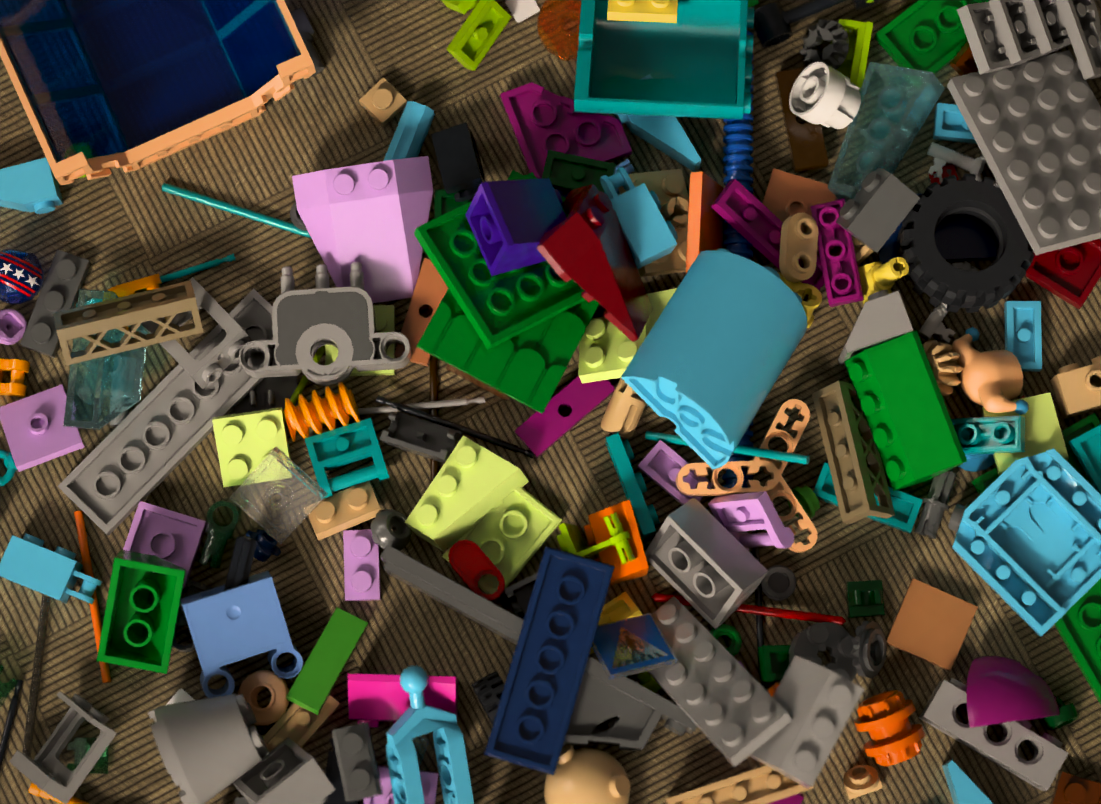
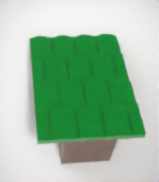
(518, 368)

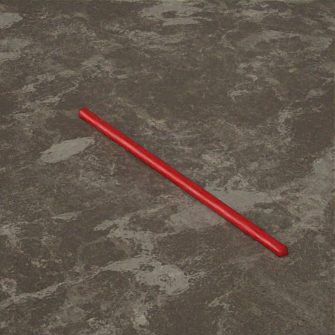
(767, 611)

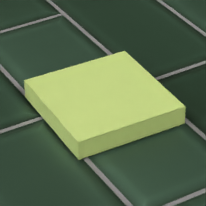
(1041, 431)

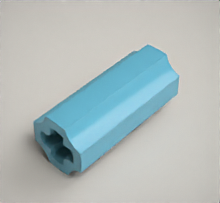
(410, 131)

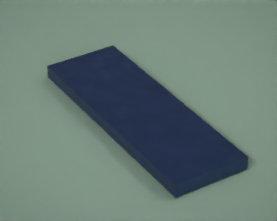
(549, 660)

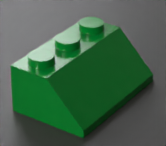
(141, 612)

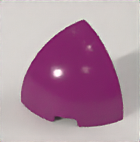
(1006, 692)

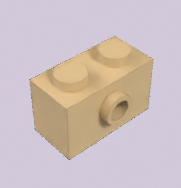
(1078, 388)

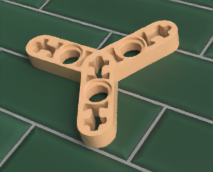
(775, 486)

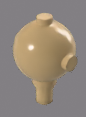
(587, 778)

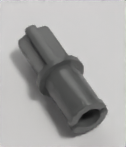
(935, 504)

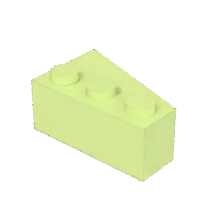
(463, 492)

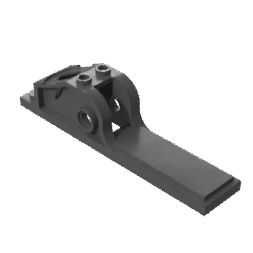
(618, 702)

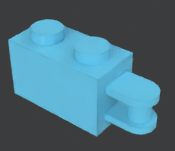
(640, 218)
(45, 570)

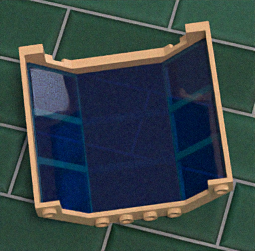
(144, 76)

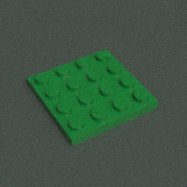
(499, 303)

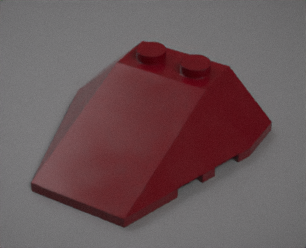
(598, 258)

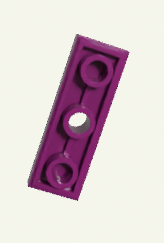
(841, 271)
(546, 429)

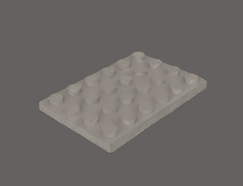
(1041, 144)

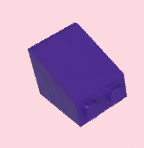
(512, 220)

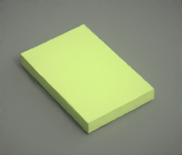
(511, 535)

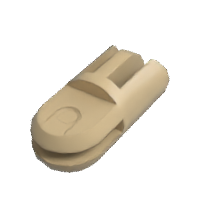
(623, 411)

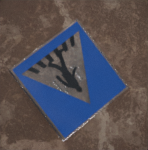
(631, 646)

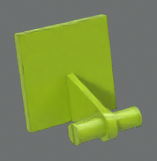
(572, 541)

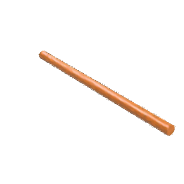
(94, 608)

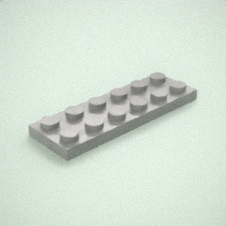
(715, 687)

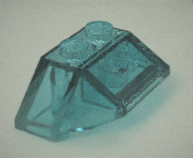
(105, 385)

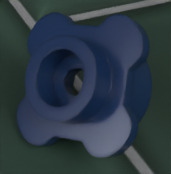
(265, 545)

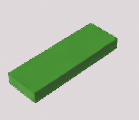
(327, 661)

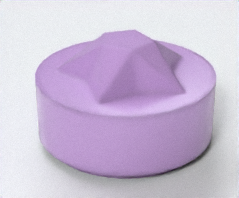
(11, 326)

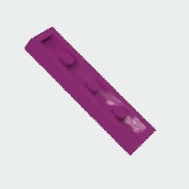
(757, 225)

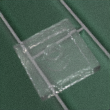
(278, 495)

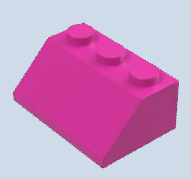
(383, 699)

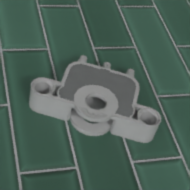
(323, 317)

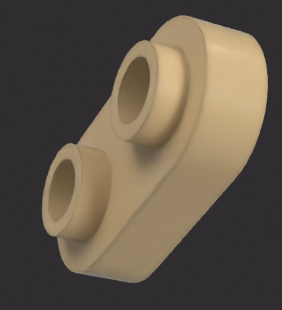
(798, 245)

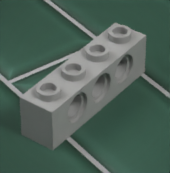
(1038, 771)

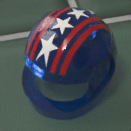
(19, 276)

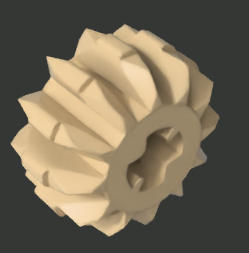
(943, 365)

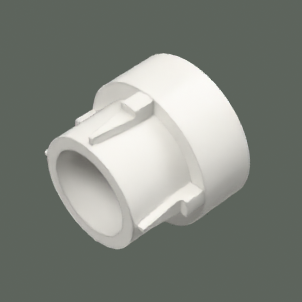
(824, 96)

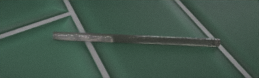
(36, 675)

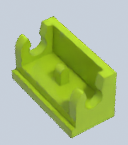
(859, 42)

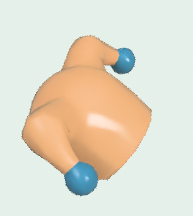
(990, 376)

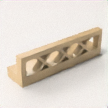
(752, 787)

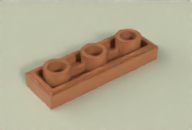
(427, 294)

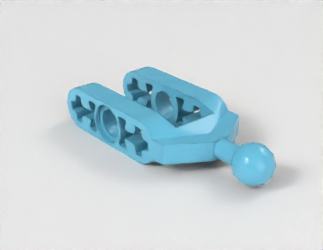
(448, 745)

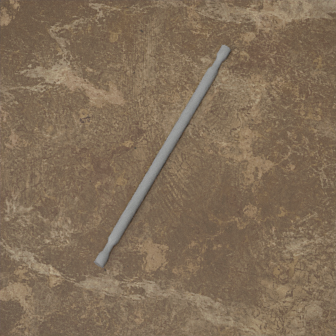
(423, 405)

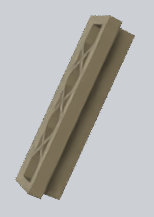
(127, 311)
(849, 452)

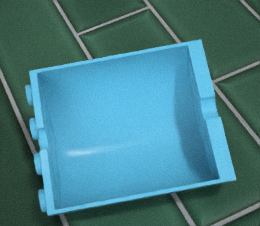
(718, 351)

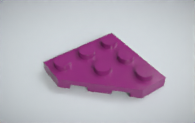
(550, 123)

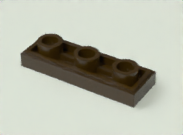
(804, 140)

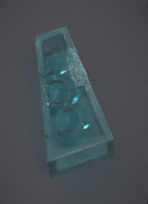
(889, 118)

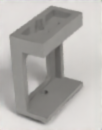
(216, 361)
(47, 770)

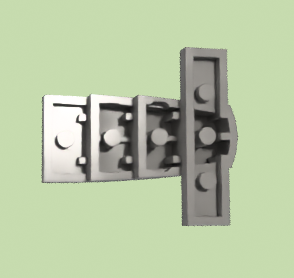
(1022, 30)

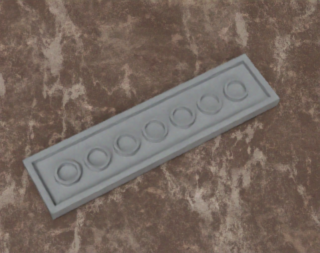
(165, 427)

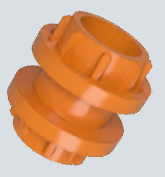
(889, 728)

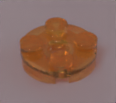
(551, 24)

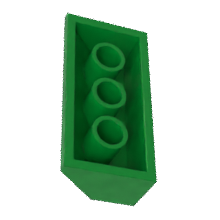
(905, 411)

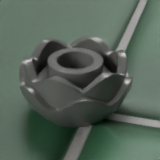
(382, 533)

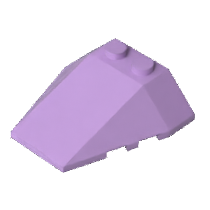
(371, 219)

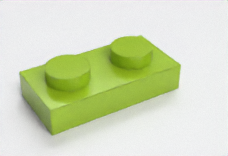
(478, 33)

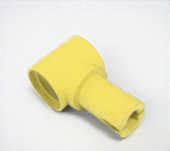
(882, 276)

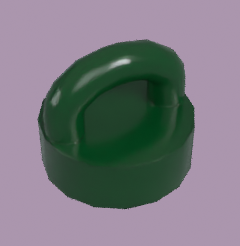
(1068, 714)

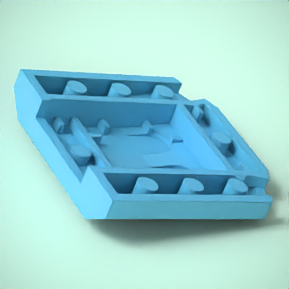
(1035, 537)

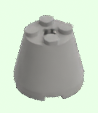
(207, 744)

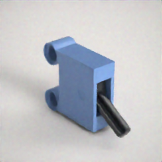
(239, 622)

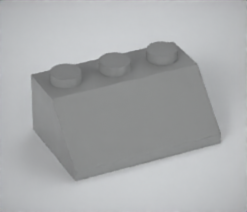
(704, 562)
(819, 710)

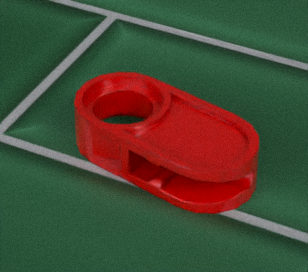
(473, 564)

